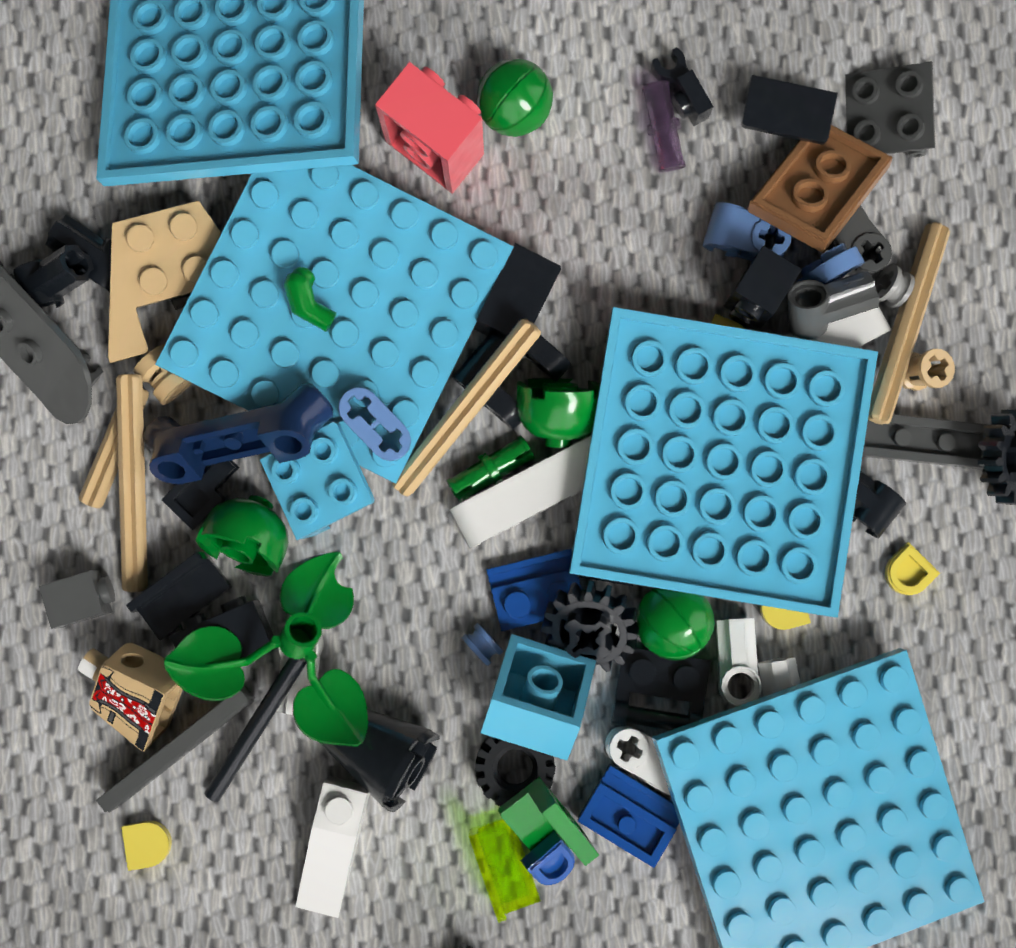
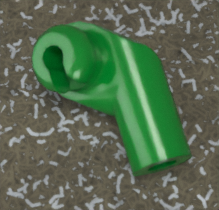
(302, 301)

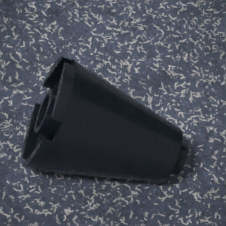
(389, 758)

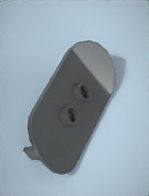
(43, 354)

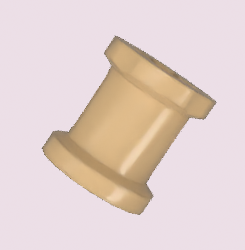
(929, 374)

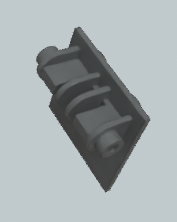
(893, 108)

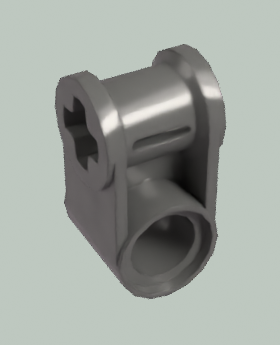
(864, 235)

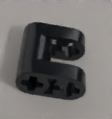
(500, 403)

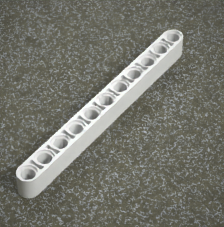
(564, 472)

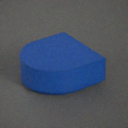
(550, 860)

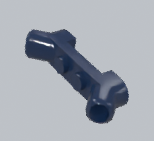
(281, 429)

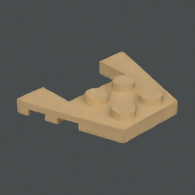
(153, 262)

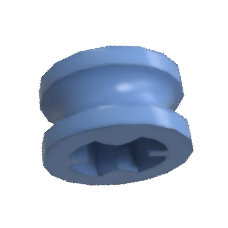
(482, 644)

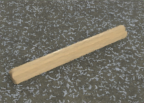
(908, 324)
(467, 406)
(132, 482)

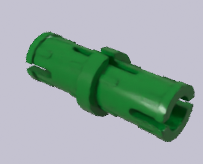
(490, 469)

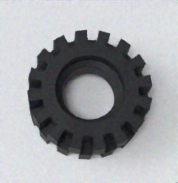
(490, 779)

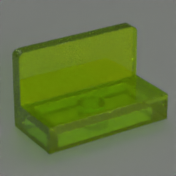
(504, 875)

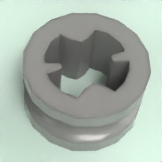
(894, 286)

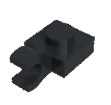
(689, 96)
(196, 499)

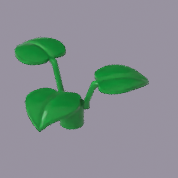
(327, 710)

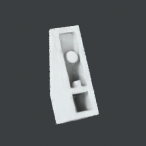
(332, 846)

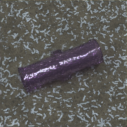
(663, 126)

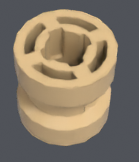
(165, 384)

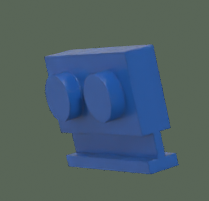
(527, 586)
(630, 816)

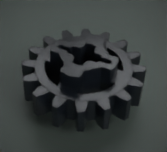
(1000, 457)
(591, 625)

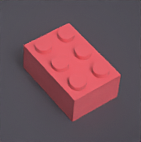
(431, 126)

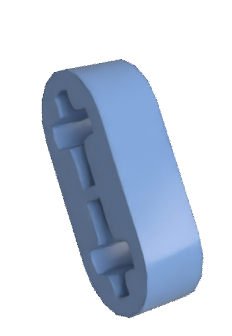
(382, 415)

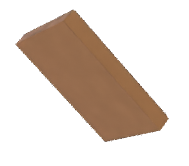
(820, 187)

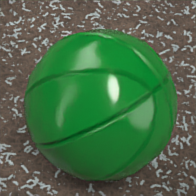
(514, 97)
(674, 623)

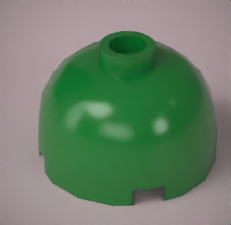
(557, 409)
(246, 533)

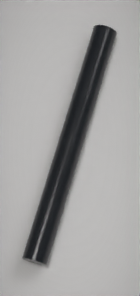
(254, 728)

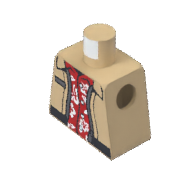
(132, 692)

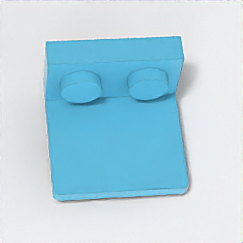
(320, 485)

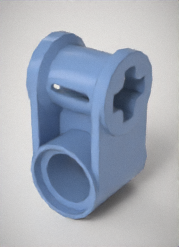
(741, 232)

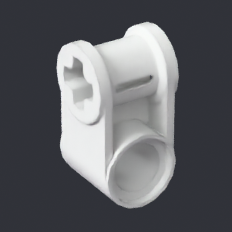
(643, 762)

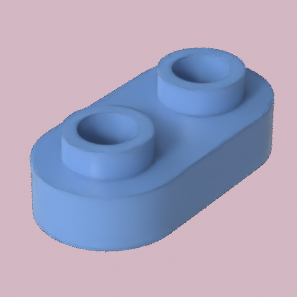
(833, 264)

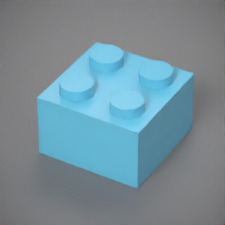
(539, 697)

